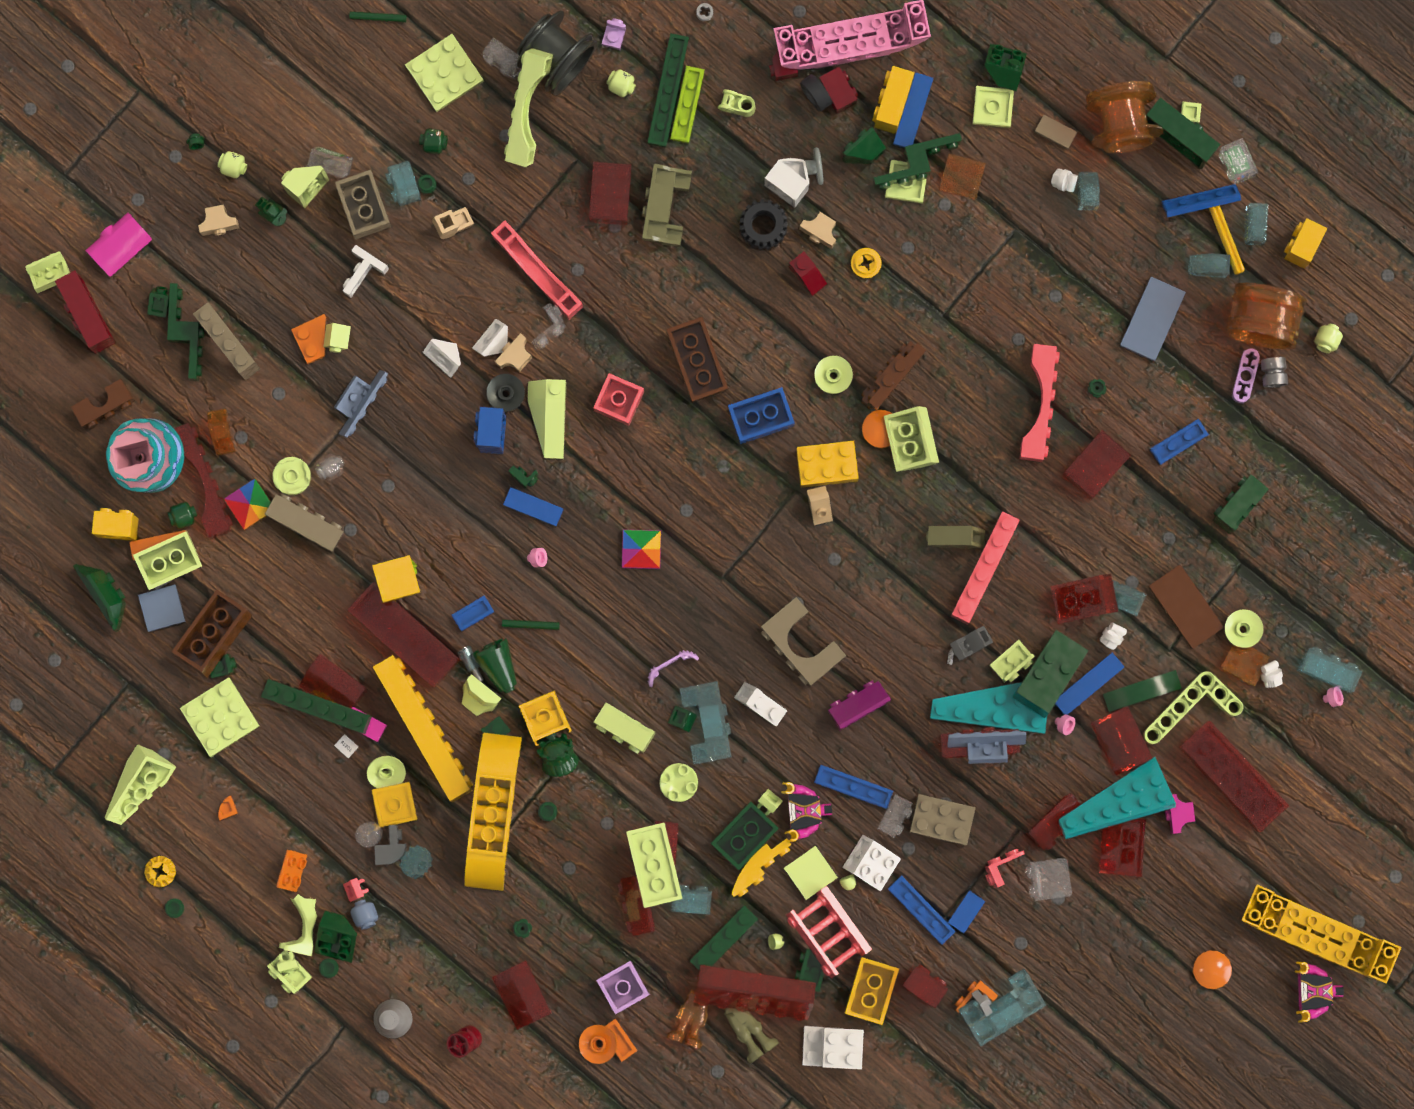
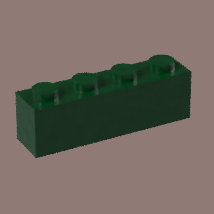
(725, 938)

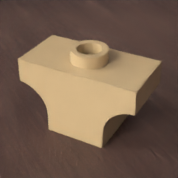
(217, 221)
(820, 230)
(514, 354)
(819, 505)

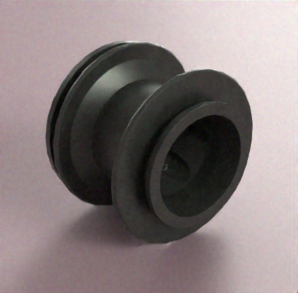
(568, 54)

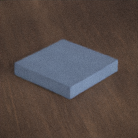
(162, 608)

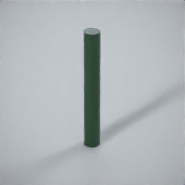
(378, 16)
(531, 624)

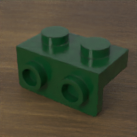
(811, 969)

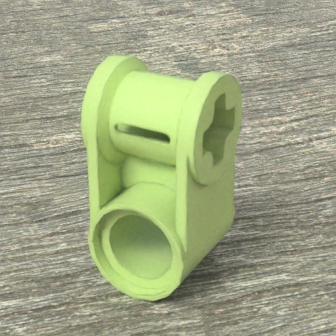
(735, 103)

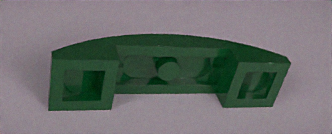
(1142, 691)

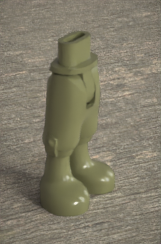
(744, 1025)

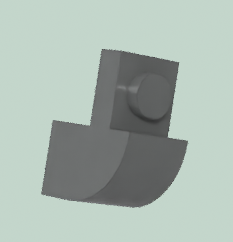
(971, 643)
(390, 853)

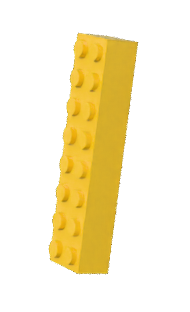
(420, 724)

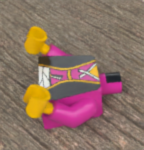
(804, 811)
(1315, 991)

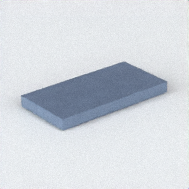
(1152, 319)

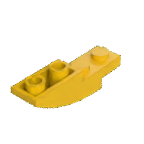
(752, 870)

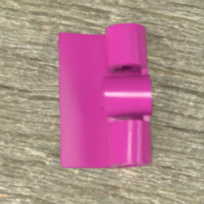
(118, 244)

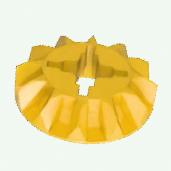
(869, 255)
(168, 867)

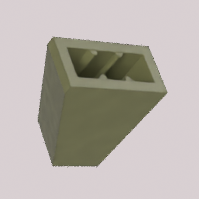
(956, 537)

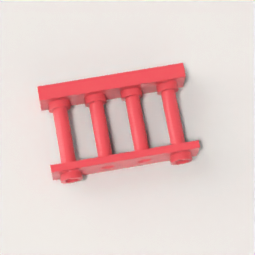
(847, 930)

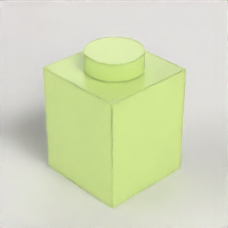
(336, 337)

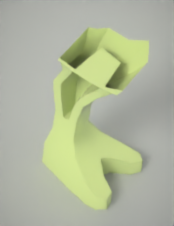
(304, 944)

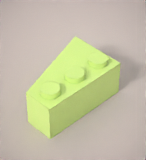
(624, 728)

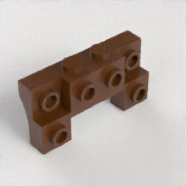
(893, 375)

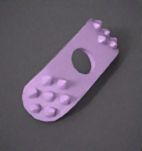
(684, 655)

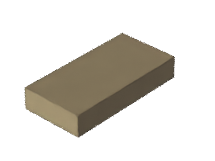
(1055, 132)

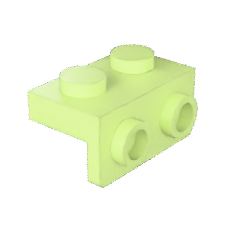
(46, 271)
(1012, 661)
(292, 980)

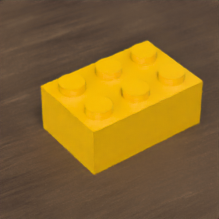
(893, 99)
(827, 464)
(871, 990)

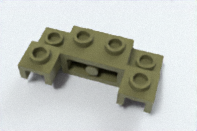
(659, 197)

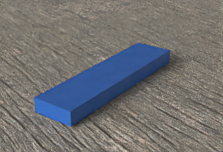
(913, 110)
(1201, 200)
(1089, 684)
(853, 786)
(921, 910)

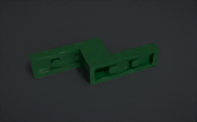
(917, 161)
(185, 332)

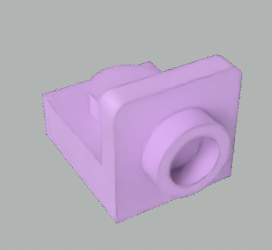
(614, 34)

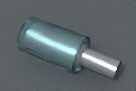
(470, 664)

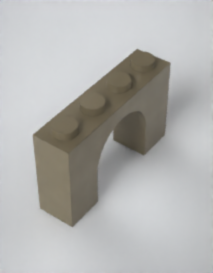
(226, 341)
(810, 668)

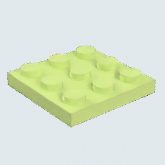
(444, 73)
(219, 717)

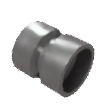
(1274, 372)

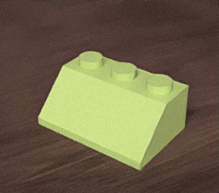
(304, 183)
(911, 439)
(167, 560)

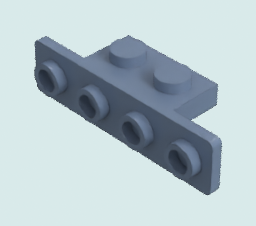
(356, 399)
(987, 746)

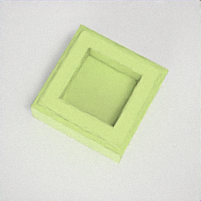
(1191, 111)

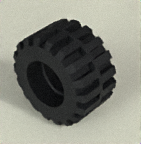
(766, 209)

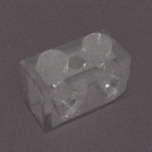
(502, 57)
(894, 816)

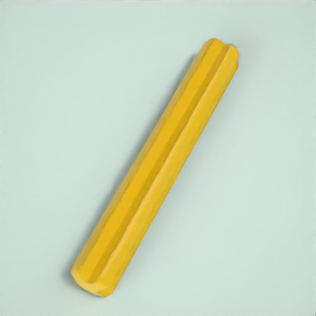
(1227, 239)

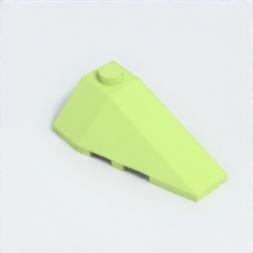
(547, 408)
(141, 776)

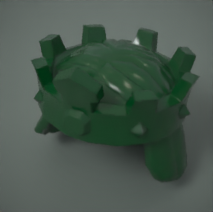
(557, 755)

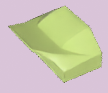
(478, 697)

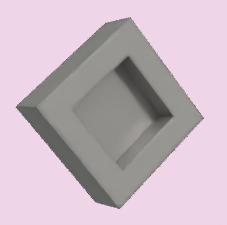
(983, 1002)

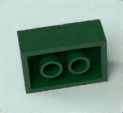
(744, 836)

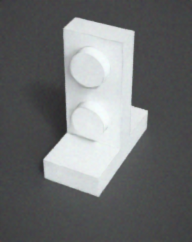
(362, 270)
(760, 703)

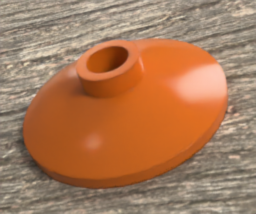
(589, 1047)

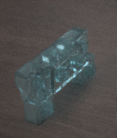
(713, 722)
(1007, 1010)

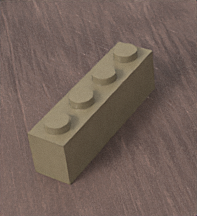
(304, 523)

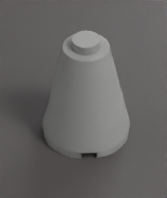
(392, 1018)

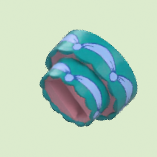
(160, 452)

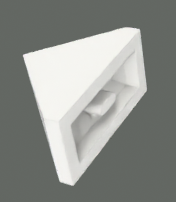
(493, 339)
(444, 355)

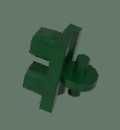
(271, 211)

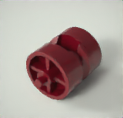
(464, 1041)

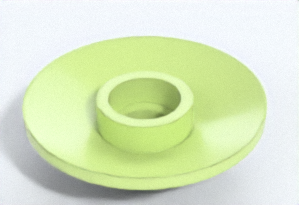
(836, 365)
(1253, 627)
(381, 778)

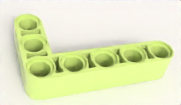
(1188, 703)

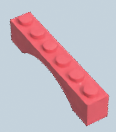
(536, 270)
(1043, 364)
(985, 568)

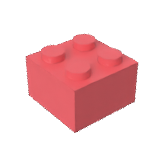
(618, 399)

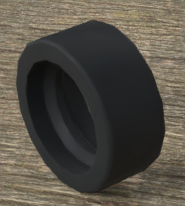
(815, 92)

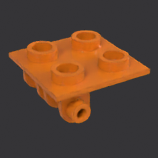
(292, 870)

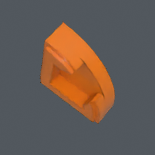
(227, 808)

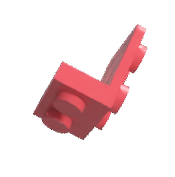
(993, 876)

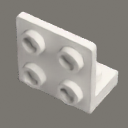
(871, 862)

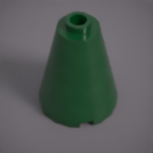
(497, 664)

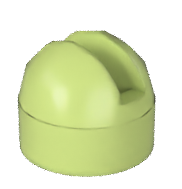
(848, 882)
(775, 941)

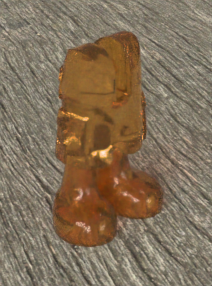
(689, 1014)

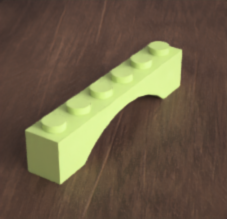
(521, 144)

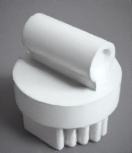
(1064, 180)
(1113, 636)
(1271, 674)

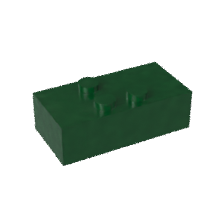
(1183, 134)
(1050, 673)

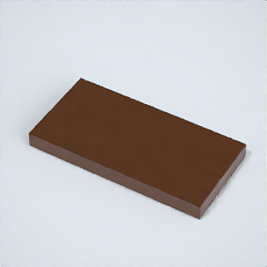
(1186, 606)

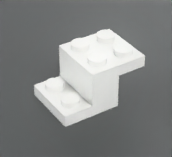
(833, 1047)

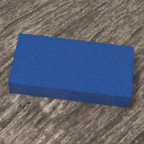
(472, 613)
(966, 912)

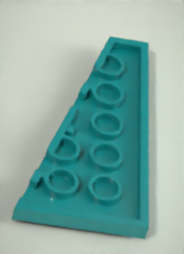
(989, 708)
(1129, 798)

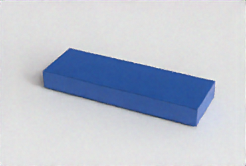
(1179, 442)
(533, 507)

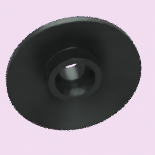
(499, 385)

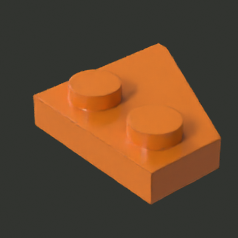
(311, 338)

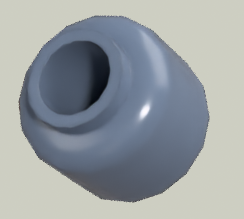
(364, 914)

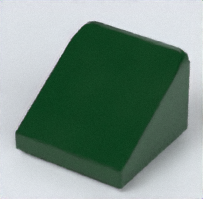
(682, 718)

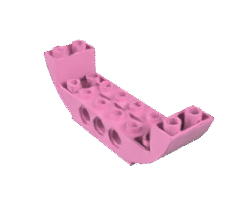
(853, 38)

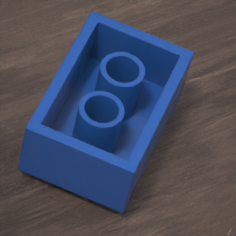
(761, 415)
(491, 430)

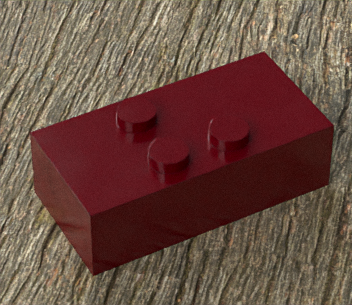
(85, 312)

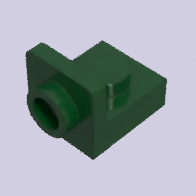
(159, 302)
(520, 475)
(224, 667)
(497, 726)

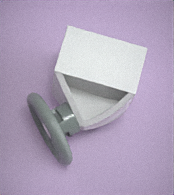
(790, 177)

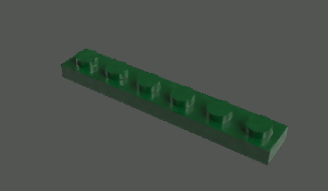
(668, 90)
(316, 706)

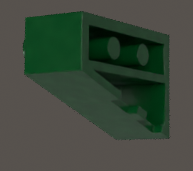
(1239, 503)

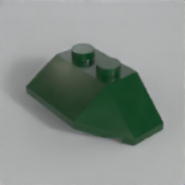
(104, 593)

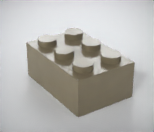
(363, 204)
(942, 819)

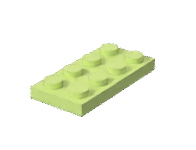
(654, 865)

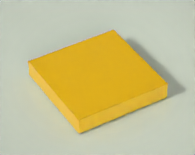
(396, 579)
(394, 804)

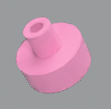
(537, 557)
(1334, 697)
(1065, 724)

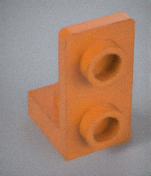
(973, 987)

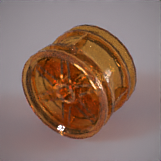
(1265, 316)

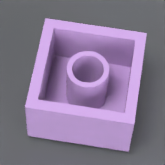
(623, 987)

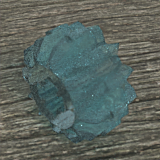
(416, 862)

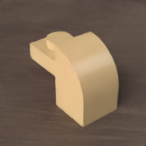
(451, 222)

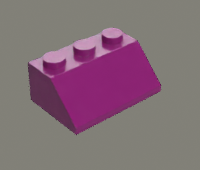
(858, 704)

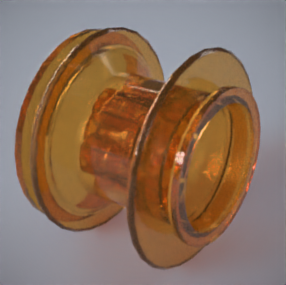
(1123, 116)

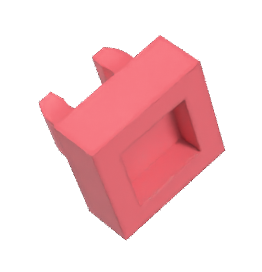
(354, 890)

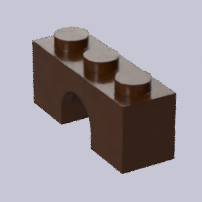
(118, 398)

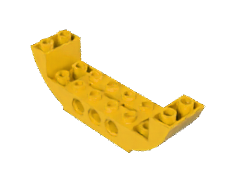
(492, 811)
(1320, 935)

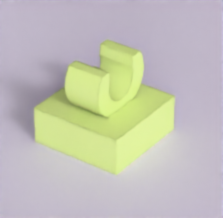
(769, 801)
(289, 965)

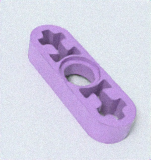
(1254, 363)

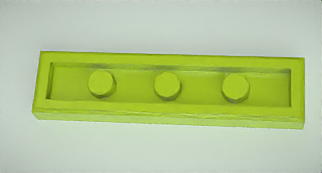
(687, 104)

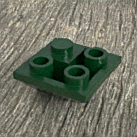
(1005, 66)
(865, 149)
(336, 937)

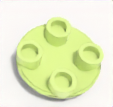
(678, 782)

